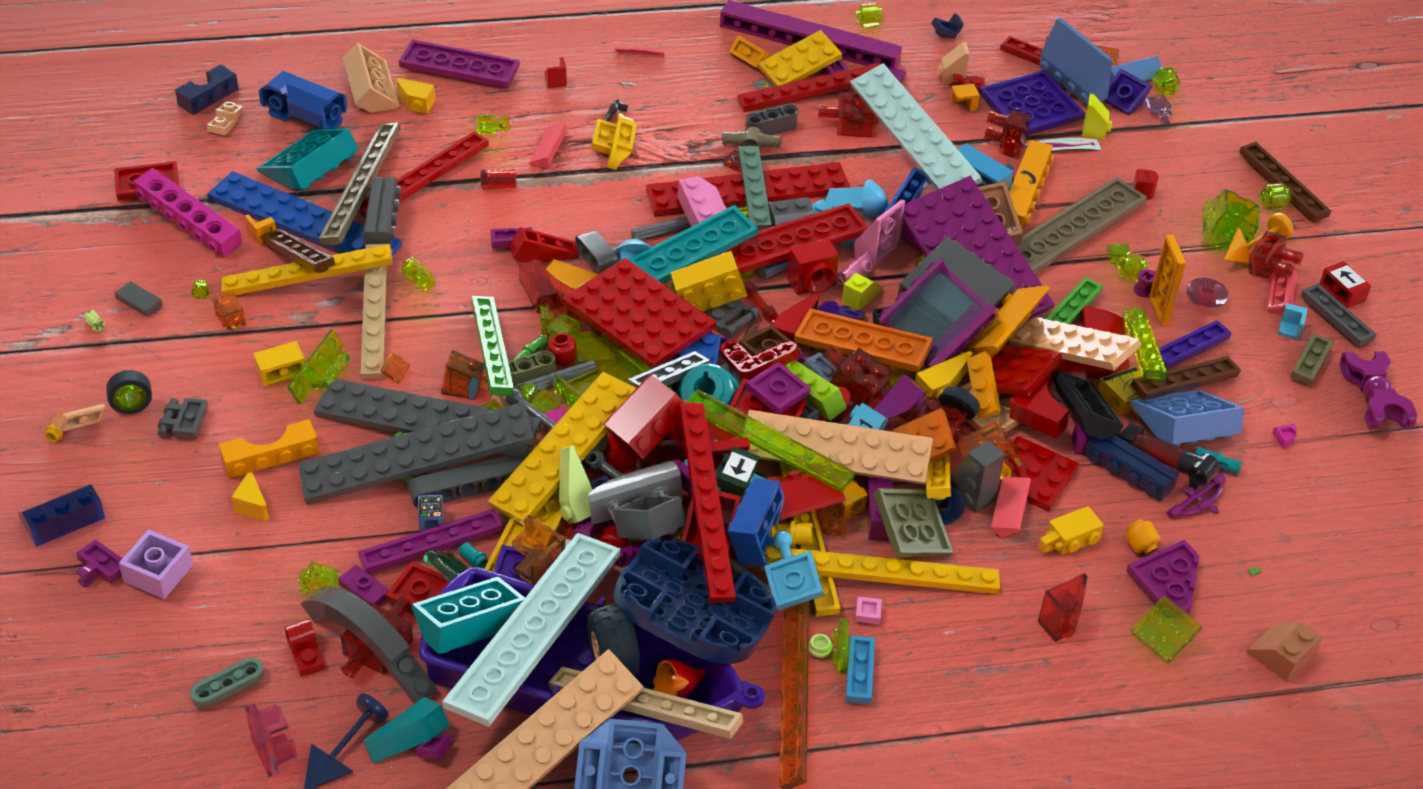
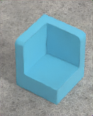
(1292, 321)

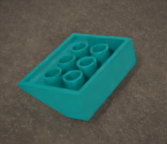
(310, 158)

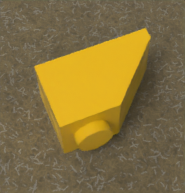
(416, 95)

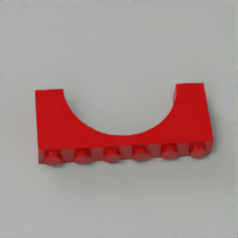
(1040, 408)

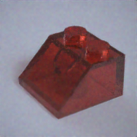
(1062, 608)

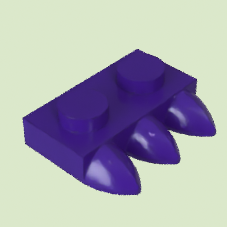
(846, 311)

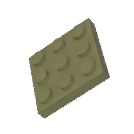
(913, 523)

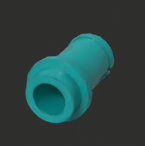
(472, 555)

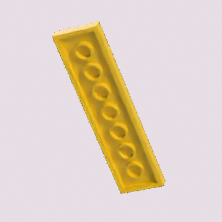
(581, 426)

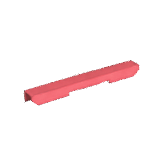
(644, 51)

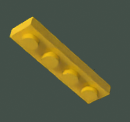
(939, 478)

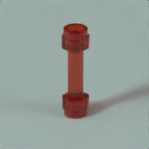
(768, 312)

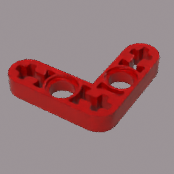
(749, 366)

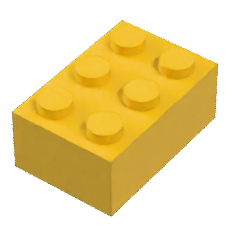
(710, 282)

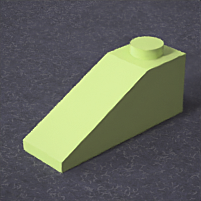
(573, 487)

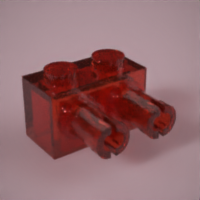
(1014, 132)
(1268, 256)

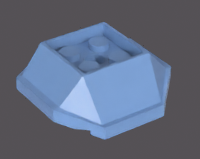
(629, 745)

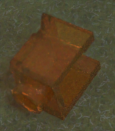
(229, 312)

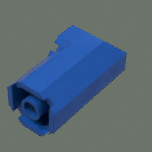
(297, 97)

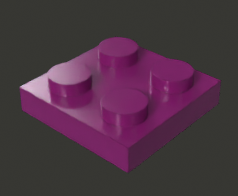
(778, 388)

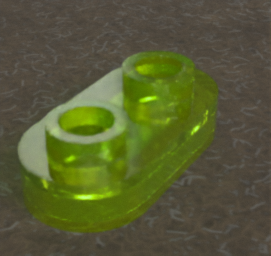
(418, 273)

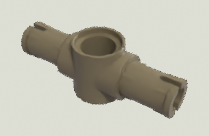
(752, 137)

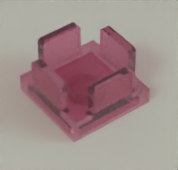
(270, 750)

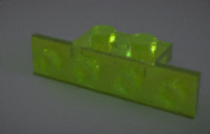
(320, 368)

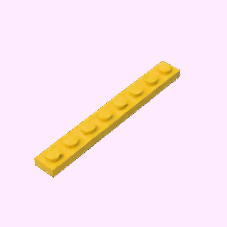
(297, 273)

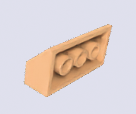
(370, 80)

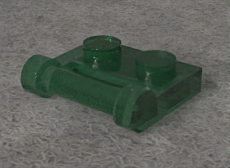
(445, 563)

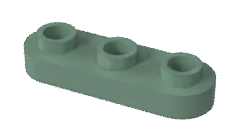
(235, 675)

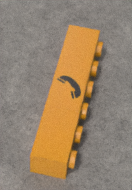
(1029, 178)

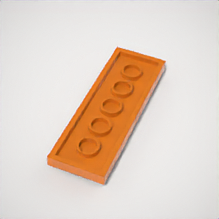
(846, 335)

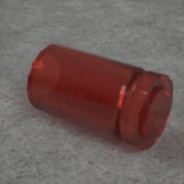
(498, 179)

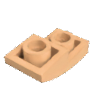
(225, 118)

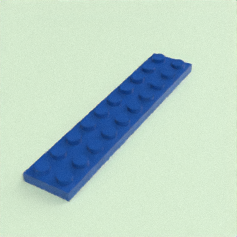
(287, 211)

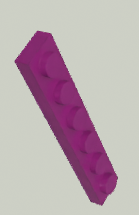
(435, 538)

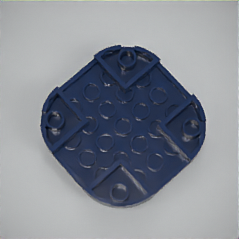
(669, 598)

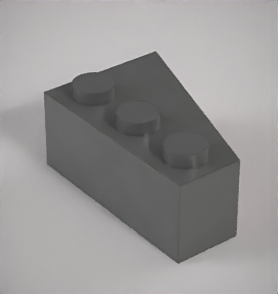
(979, 476)

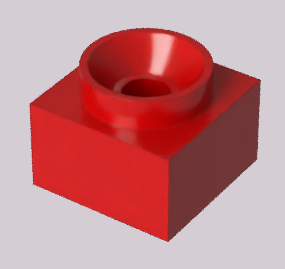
(813, 267)

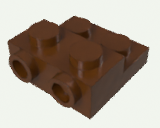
(764, 340)

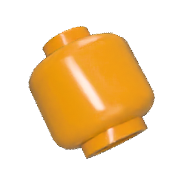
(1142, 537)

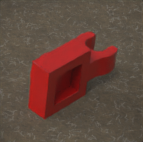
(976, 80)

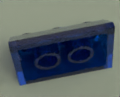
(62, 514)

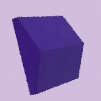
(1127, 92)

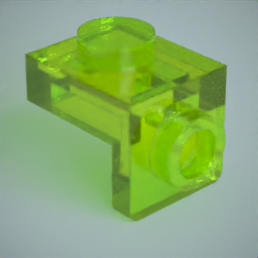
(317, 577)

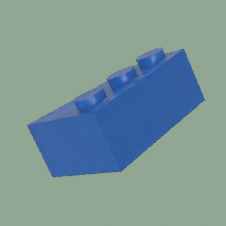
(754, 521)

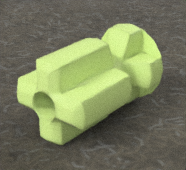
(94, 321)

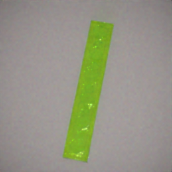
(1148, 354)

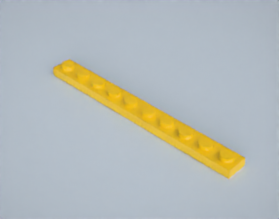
(898, 571)
(829, 603)

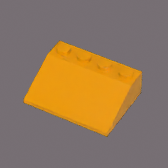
(1011, 317)

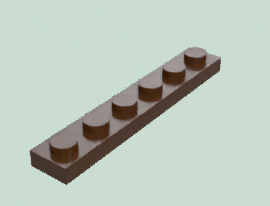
(1276, 173)
(299, 250)
(1186, 378)

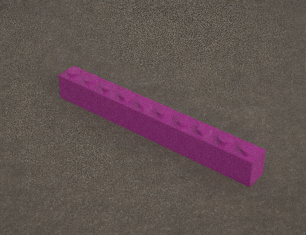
(791, 30)

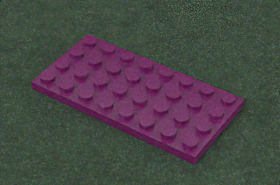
(967, 217)

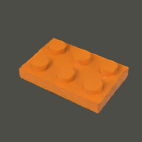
(933, 426)

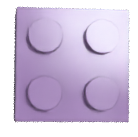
(156, 564)

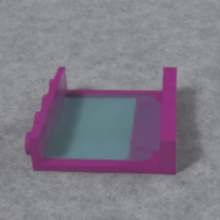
(941, 309)

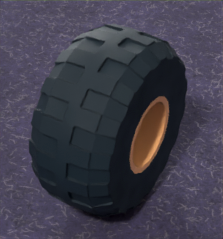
(613, 631)

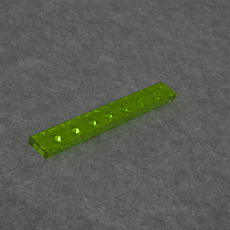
(774, 442)

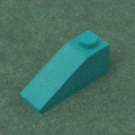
(407, 730)

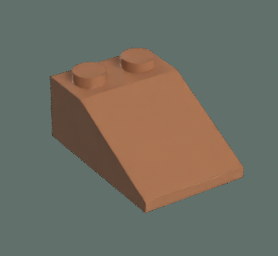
(1001, 203)

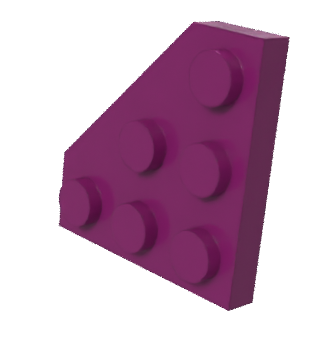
(1168, 574)

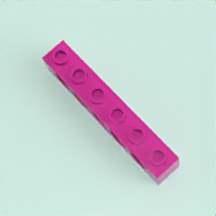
(187, 212)

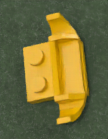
(614, 139)

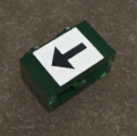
(736, 472)

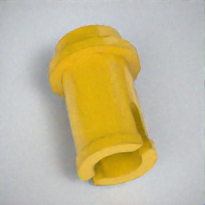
(52, 433)

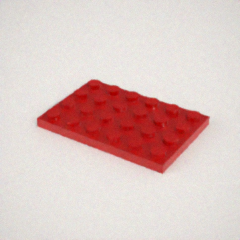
(639, 313)

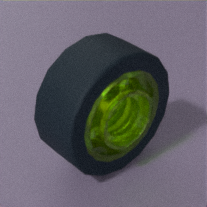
(129, 392)

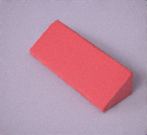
(548, 145)
(1281, 292)
(1010, 505)

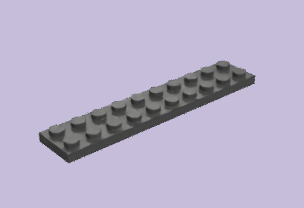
(398, 410)
(415, 453)

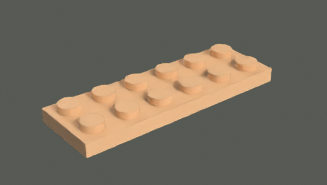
(1077, 343)

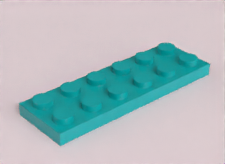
(696, 244)

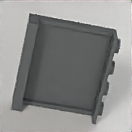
(973, 271)

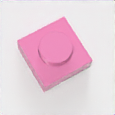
(868, 610)

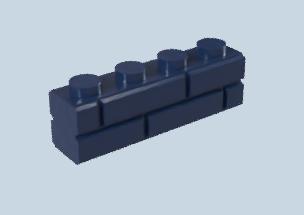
(1132, 465)

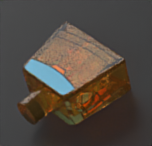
(463, 377)

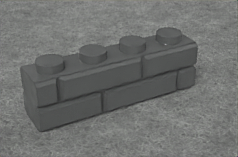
(381, 211)

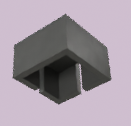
(649, 517)

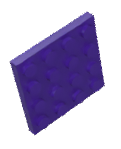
(1036, 96)

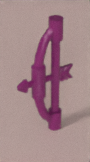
(1204, 504)

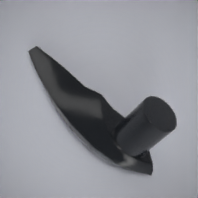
(616, 105)

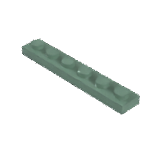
(754, 187)

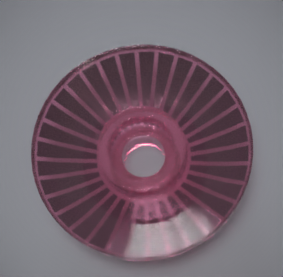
(1207, 292)

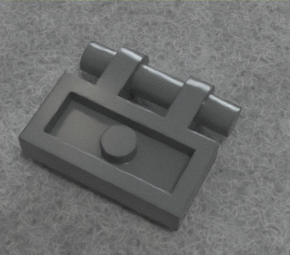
(188, 421)

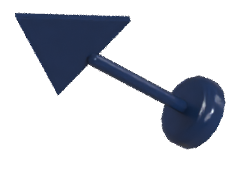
(324, 767)

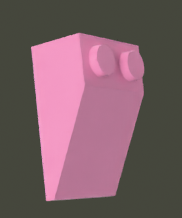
(882, 235)

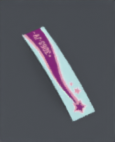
(1072, 143)

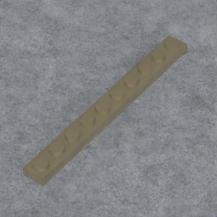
(359, 184)

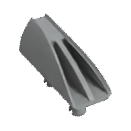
(654, 480)

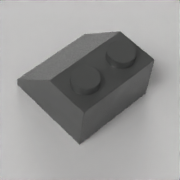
(789, 210)

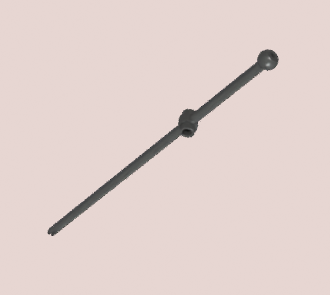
(598, 461)

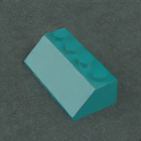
(466, 614)

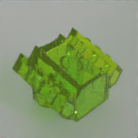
(1225, 215)

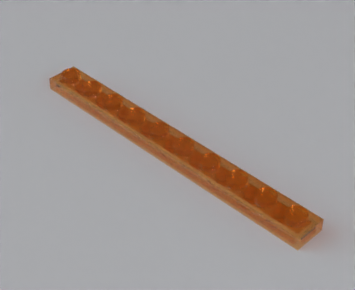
(794, 697)

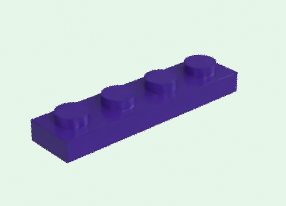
(1194, 343)

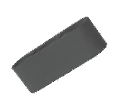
(774, 119)
(596, 251)

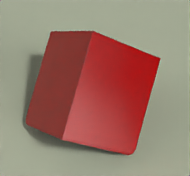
(556, 75)

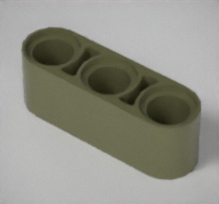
(531, 366)

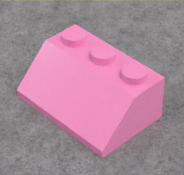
(699, 199)

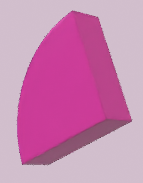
(1285, 434)

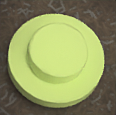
(820, 646)

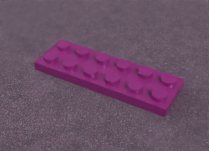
(459, 63)

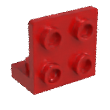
(724, 441)

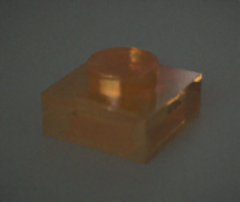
(395, 367)

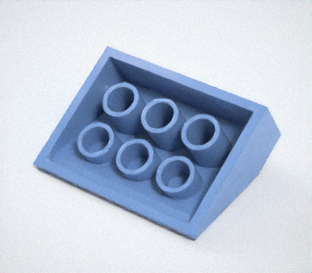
(1076, 63)
(1190, 416)

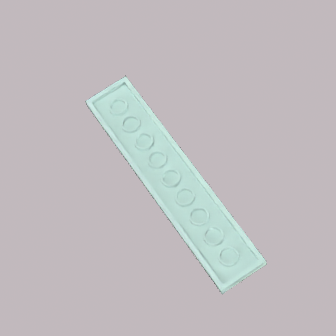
(913, 128)
(531, 630)

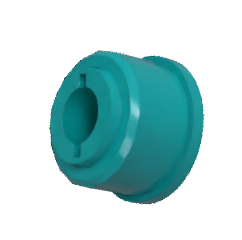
(710, 380)

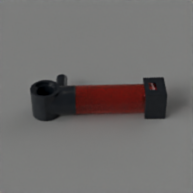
(1197, 467)

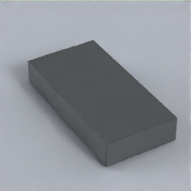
(138, 298)

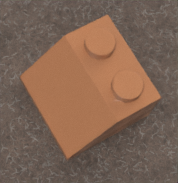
(1286, 648)

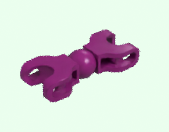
(1383, 400)

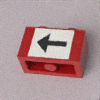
(1345, 284)

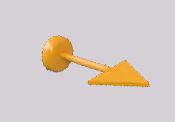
(1239, 249)

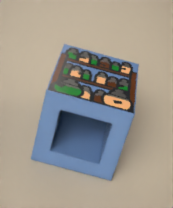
(430, 511)

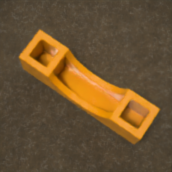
(243, 457)

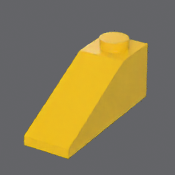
(942, 375)

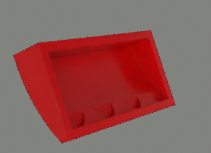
(1103, 321)

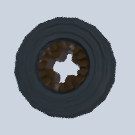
(961, 400)

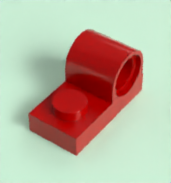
(304, 647)

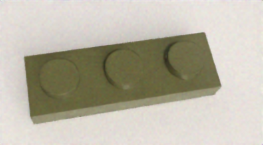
(1311, 359)

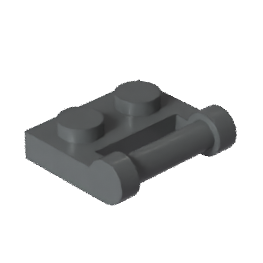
(728, 313)

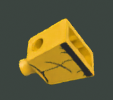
(1118, 392)

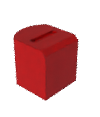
(1146, 182)

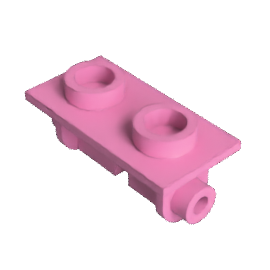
(860, 265)

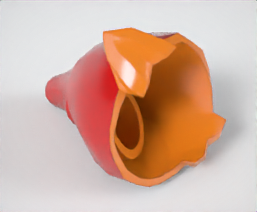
(677, 678)

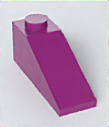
(902, 398)

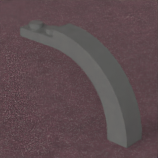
(376, 632)

